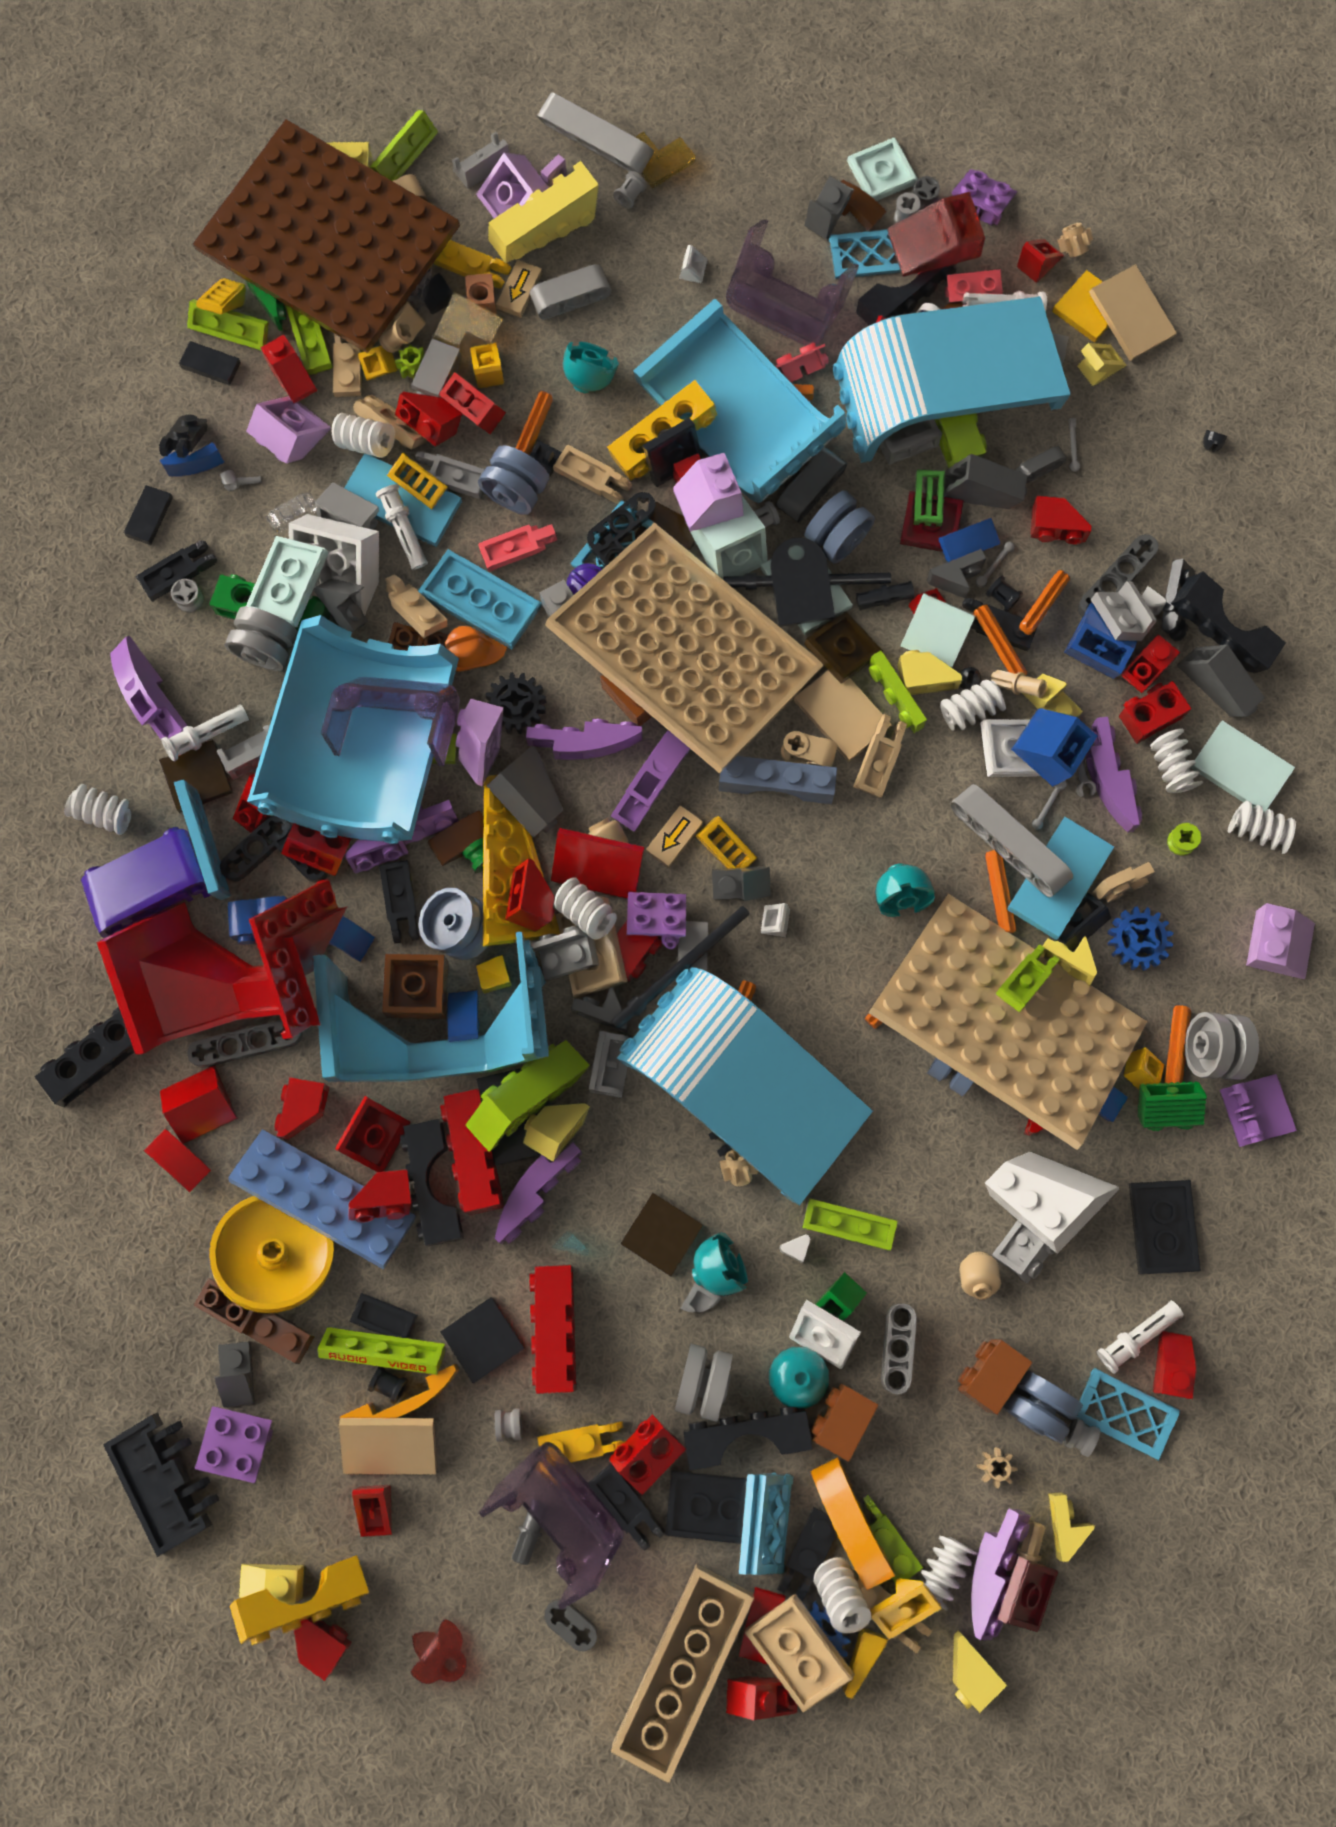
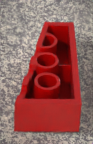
(473, 1163)
(553, 1329)

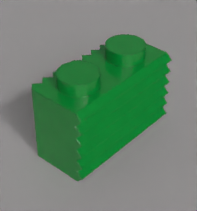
(1171, 1105)

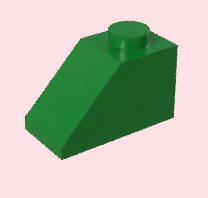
(841, 1297)

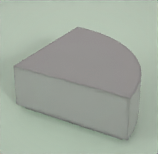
(699, 1300)

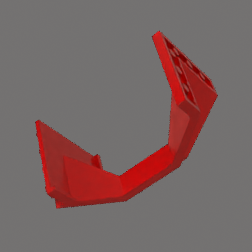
(183, 982)

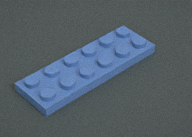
(315, 1197)

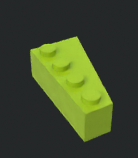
(960, 438)
(525, 1093)

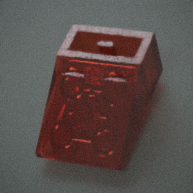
(938, 235)

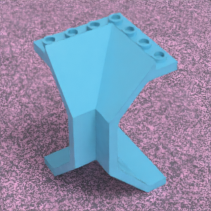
(366, 1051)

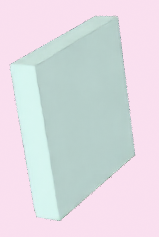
(882, 169)
(938, 629)

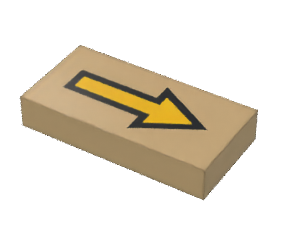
(517, 289)
(674, 836)

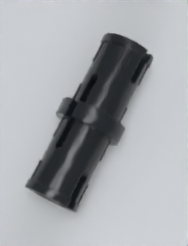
(885, 595)

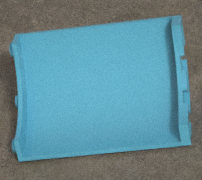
(385, 756)

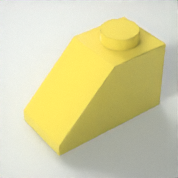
(926, 673)
(554, 1128)
(282, 1581)
(973, 1675)

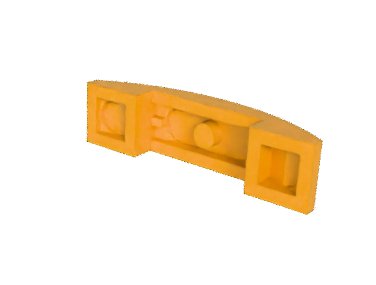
(436, 1383)
(851, 1524)

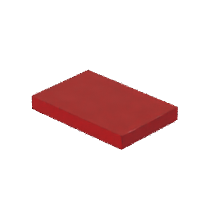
(597, 862)

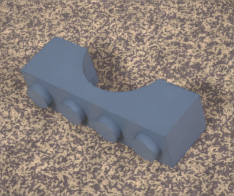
(801, 780)

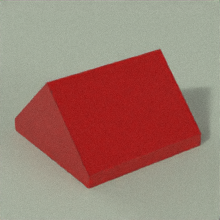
(197, 1105)
(372, 1135)

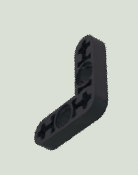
(612, 545)
(277, 843)

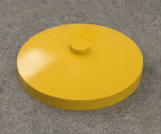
(268, 1258)

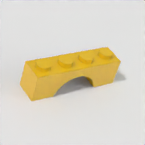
(262, 1613)

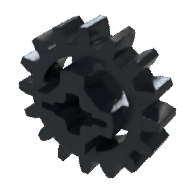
(527, 701)

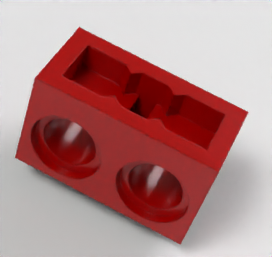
(472, 403)
(1156, 715)
(315, 849)
(651, 1458)

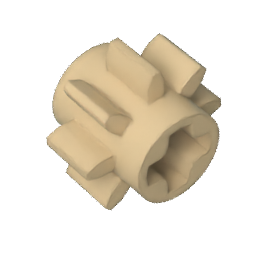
(1075, 239)
(737, 1169)
(1005, 1467)

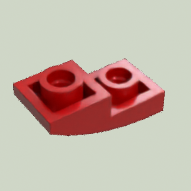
(177, 1160)
(763, 1602)

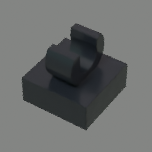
(545, 456)

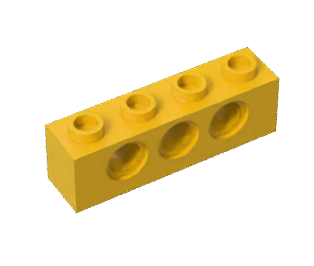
(689, 400)

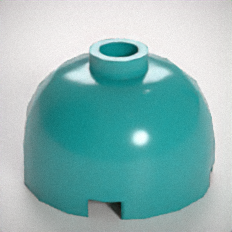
(588, 367)
(903, 888)
(718, 1267)
(799, 1377)

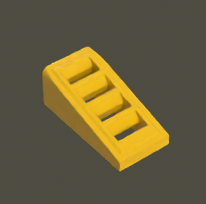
(223, 297)
(398, 468)
(703, 835)
(865, 1654)

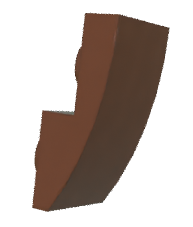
(863, 207)
(405, 636)
(452, 841)

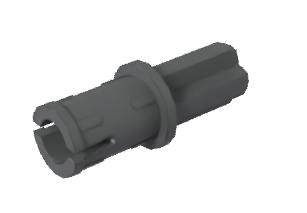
(527, 1540)

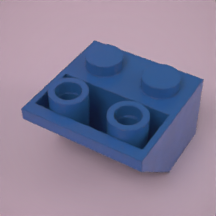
(1097, 647)
(1054, 745)

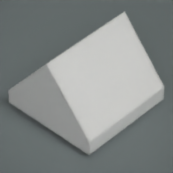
(693, 265)
(1153, 600)
(775, 919)
(796, 1248)

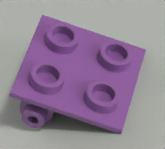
(986, 194)
(657, 916)
(1258, 1110)
(234, 1444)

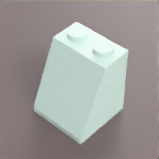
(733, 545)

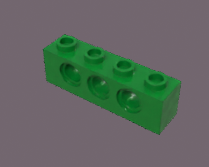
(232, 589)

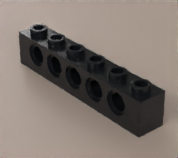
(54, 1072)

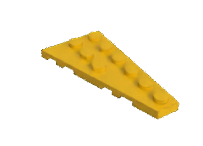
(504, 848)

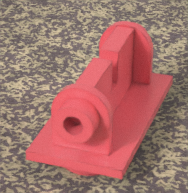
(974, 282)
(809, 358)

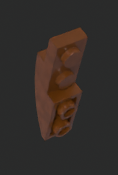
(266, 1328)

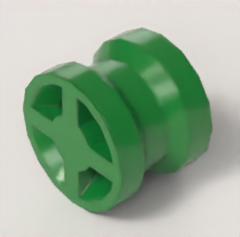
(474, 853)

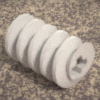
(363, 435)
(972, 703)
(1174, 762)
(98, 809)
(1263, 825)
(584, 909)
(946, 1568)
(841, 1596)

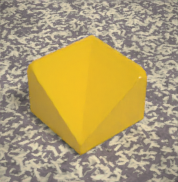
(377, 363)
(493, 974)
(1143, 1068)

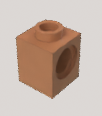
(481, 287)

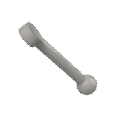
(1074, 465)
(981, 581)
(1038, 823)

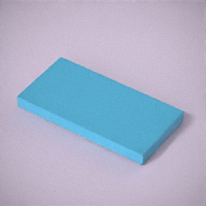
(427, 524)
(480, 599)
(202, 839)
(1085, 857)

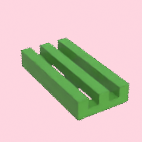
(927, 518)

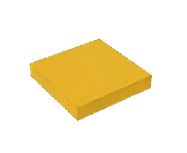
(1080, 310)

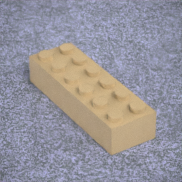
(682, 1673)

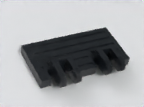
(155, 1483)

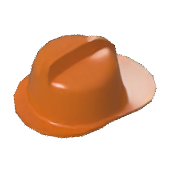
(473, 648)

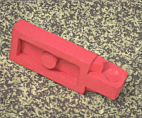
(516, 545)

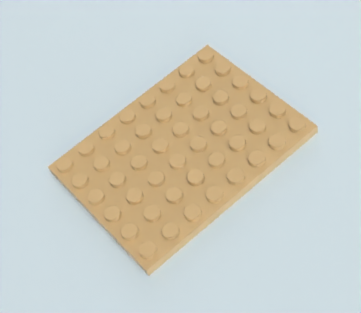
(685, 646)
(1046, 1061)

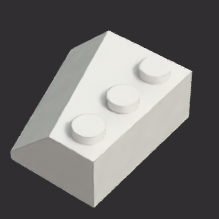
(351, 551)
(1048, 1196)

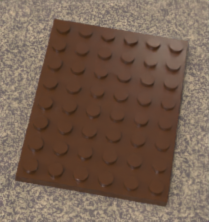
(326, 235)

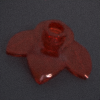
(433, 1652)

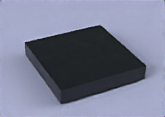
(669, 449)
(482, 1340)

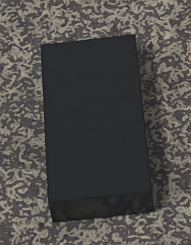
(209, 363)
(148, 515)
(383, 1317)

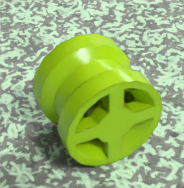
(1179, 844)

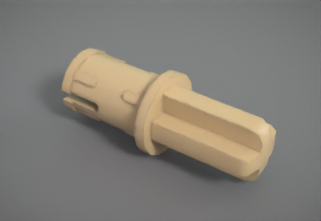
(1019, 683)
(1032, 1543)

